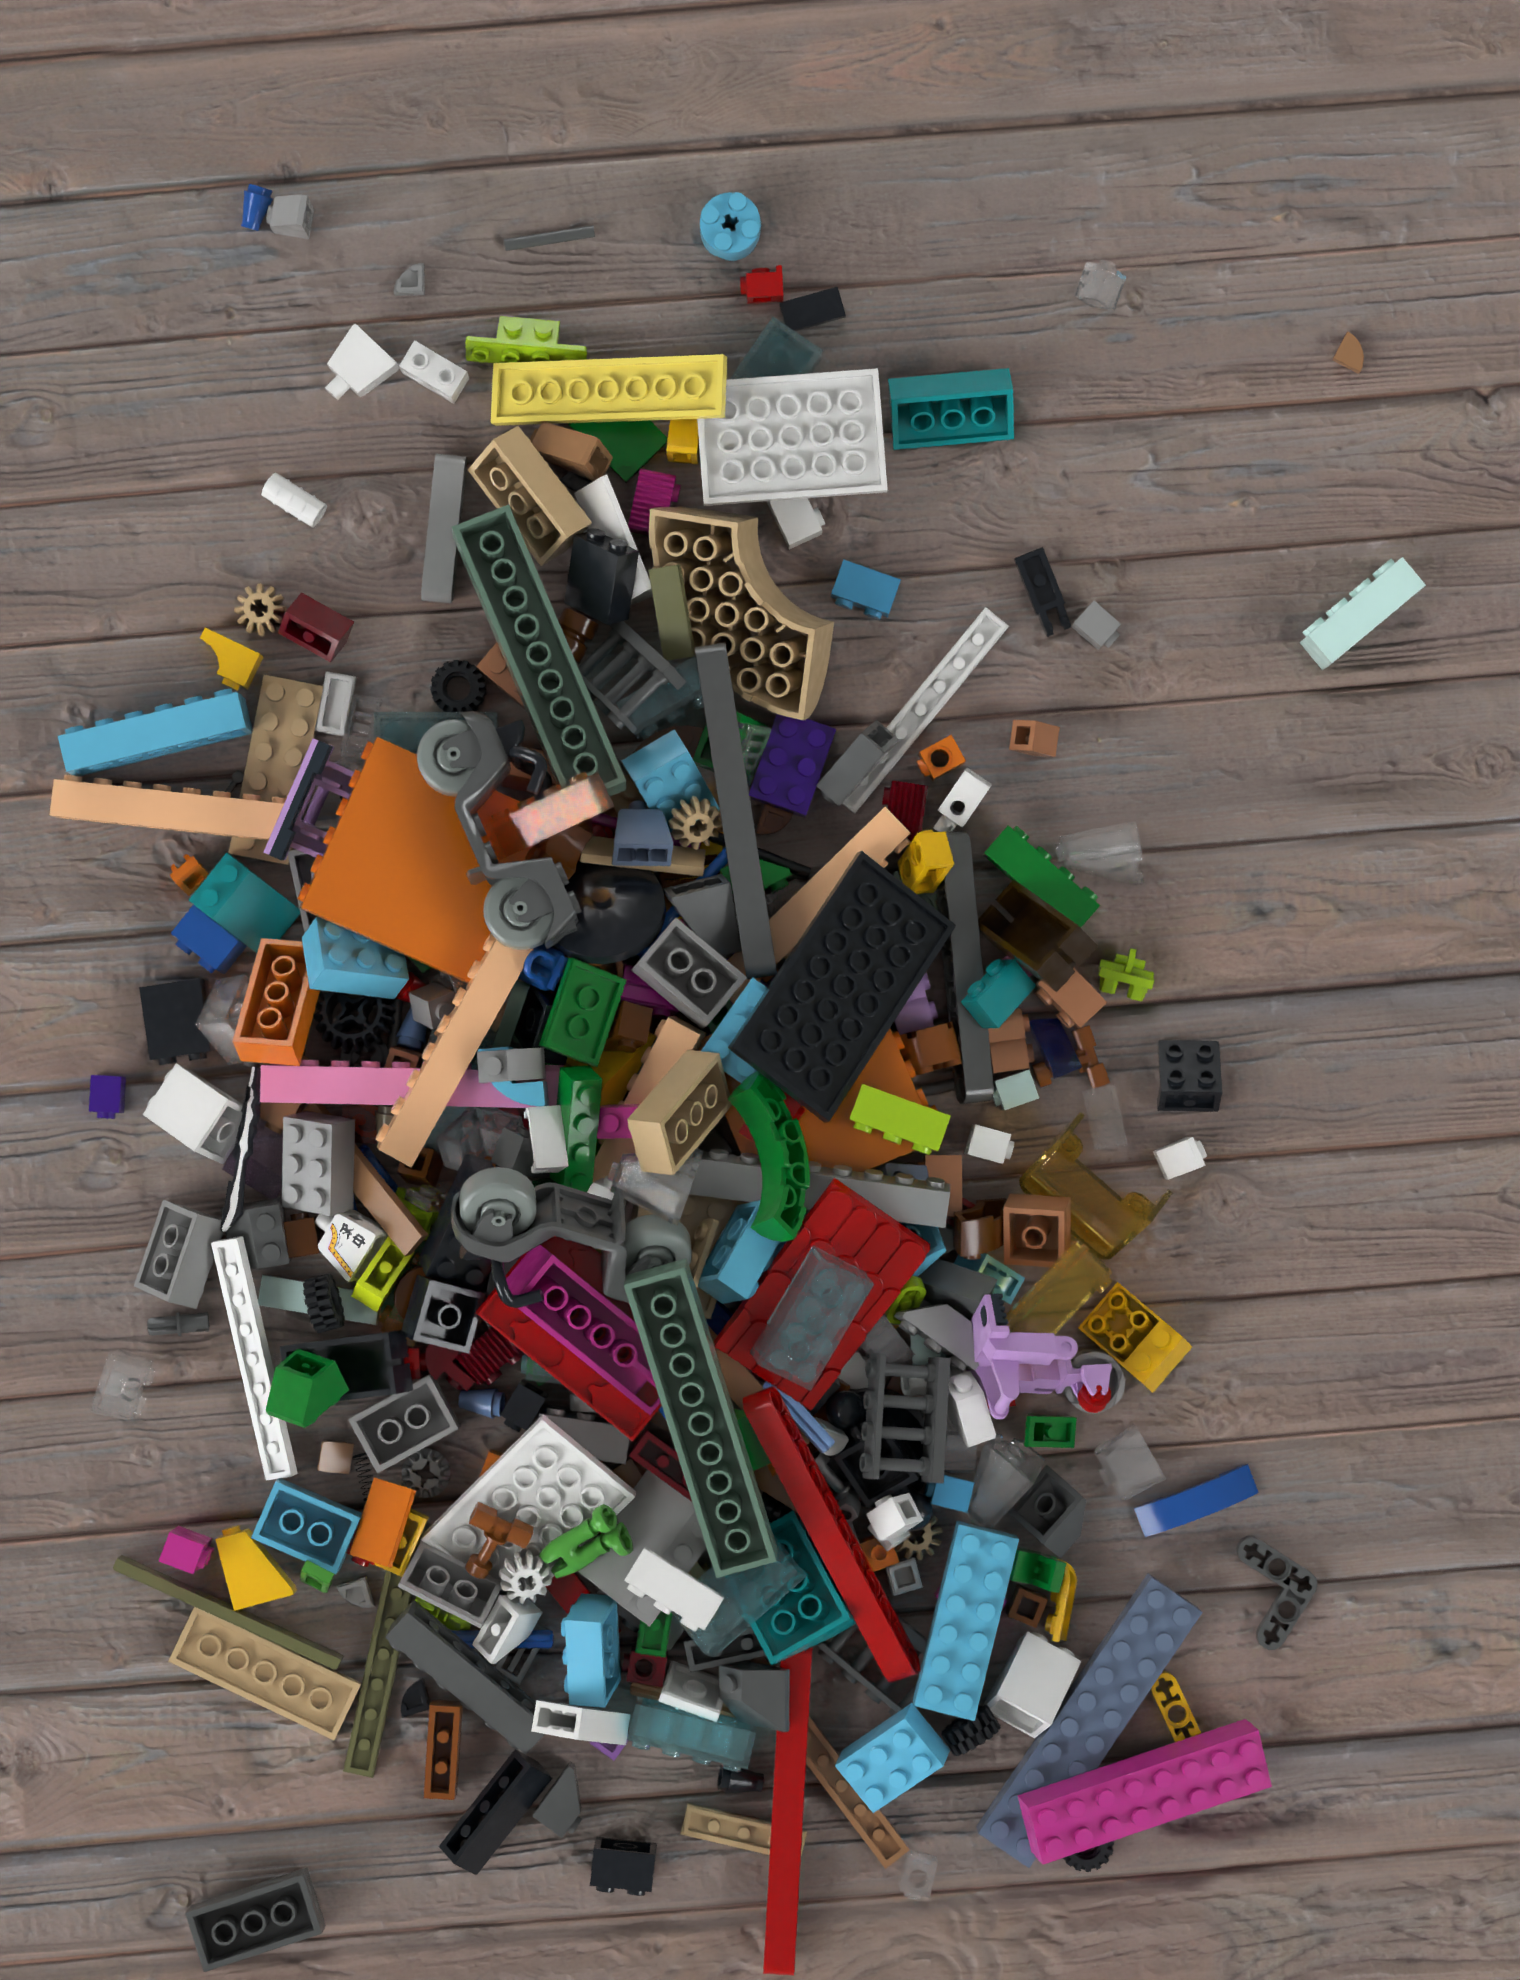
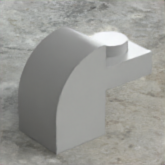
(511, 1065)

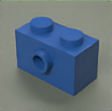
(208, 940)

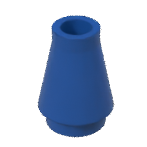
(255, 206)

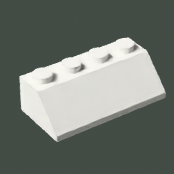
(605, 514)

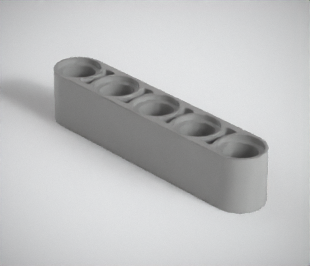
(444, 512)

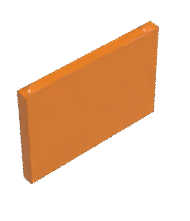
(382, 1522)

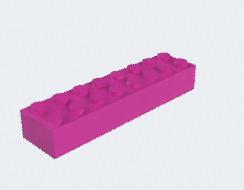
(1144, 1791)

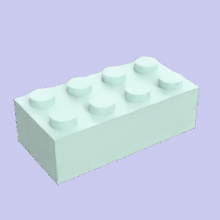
(1367, 609)

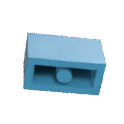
(865, 589)
(952, 1494)

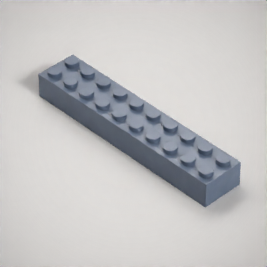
(1094, 1706)

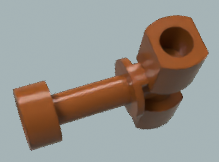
(1086, 1054)
(497, 1533)

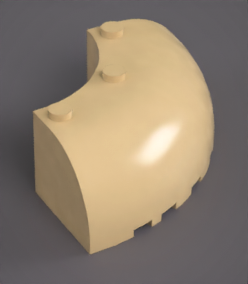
(772, 645)

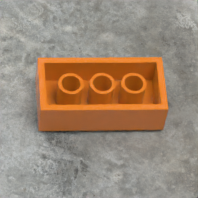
(276, 1006)

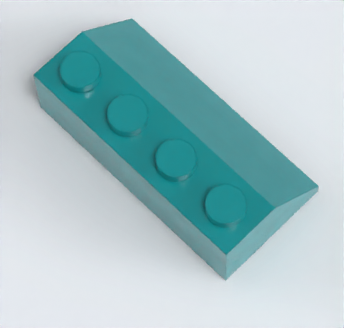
(951, 408)

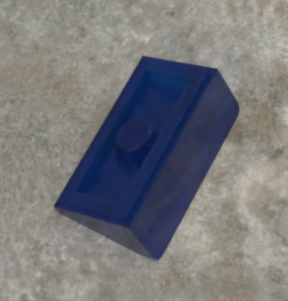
(1054, 1046)

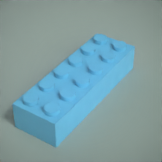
(156, 733)
(965, 1620)

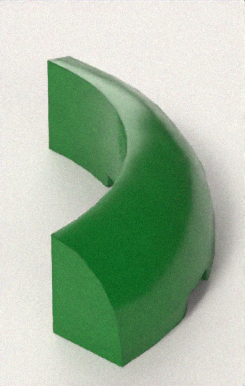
(781, 1157)

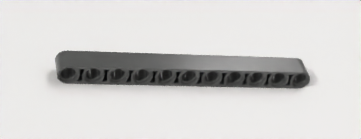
(735, 810)

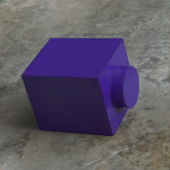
(107, 1095)

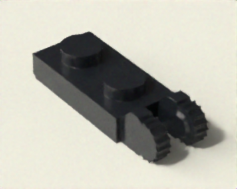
(1042, 588)

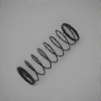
(359, 1455)

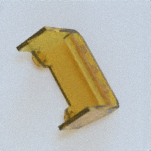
(1097, 1212)
(1060, 1291)

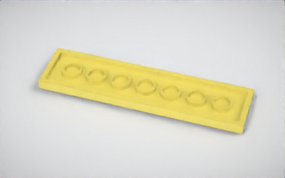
(609, 390)

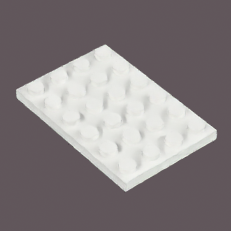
(795, 439)
(539, 1481)

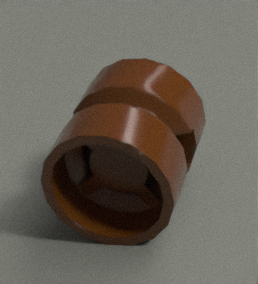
(577, 630)

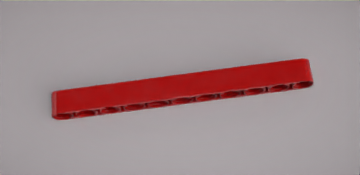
(831, 1534)
(788, 1822)

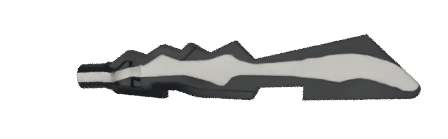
(242, 1151)

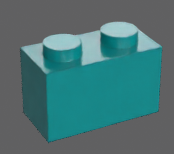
(998, 993)

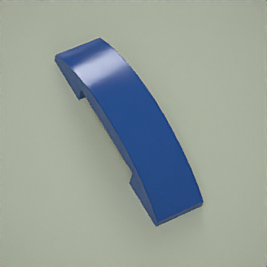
(1196, 1501)

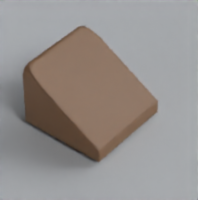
(335, 1456)

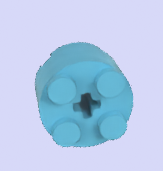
(738, 211)

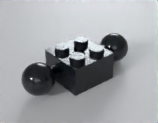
(846, 1412)

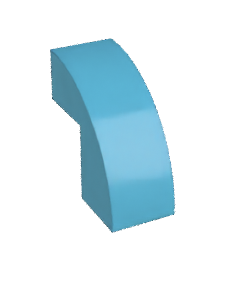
(525, 1093)

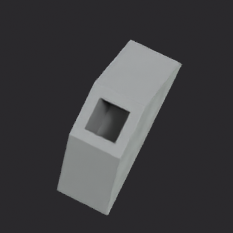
(943, 1331)

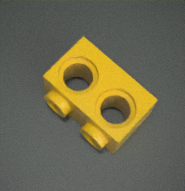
(926, 861)

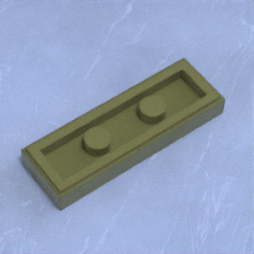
(672, 612)

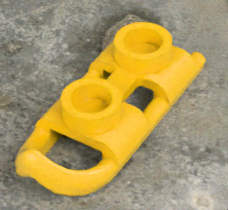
(1058, 1623)

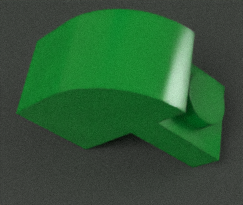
(1038, 1569)

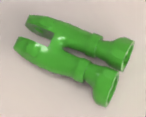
(577, 1557)

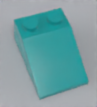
(244, 903)

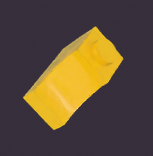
(235, 661)

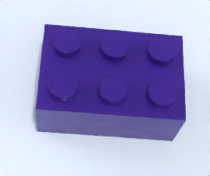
(792, 764)

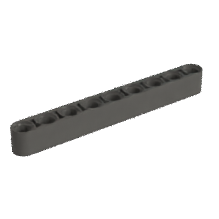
(961, 969)

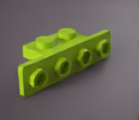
(523, 341)

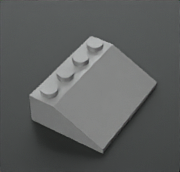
(655, 1520)

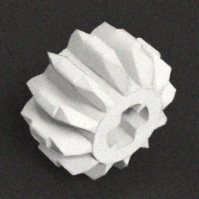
(525, 1567)

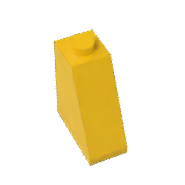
(683, 441)
(250, 1570)

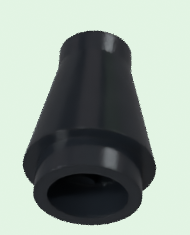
(739, 1781)

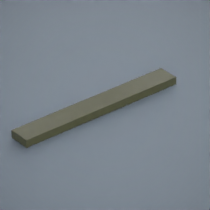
(226, 1612)
(376, 1681)

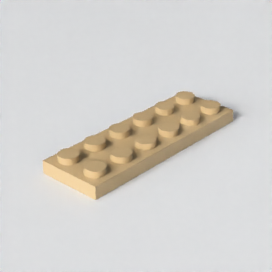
(277, 748)
(265, 1673)

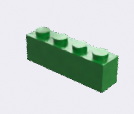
(1035, 872)
(580, 1108)

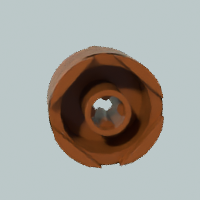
(931, 1048)

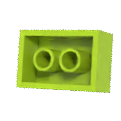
(899, 1119)

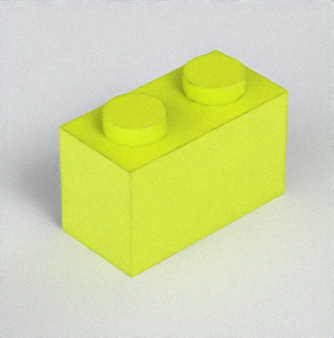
(381, 1275)

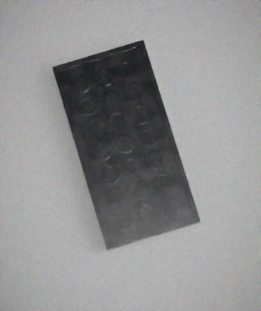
(842, 987)

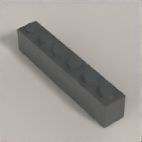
(465, 1675)

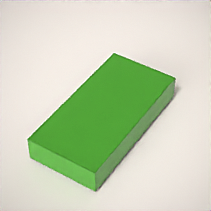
(316, 1576)

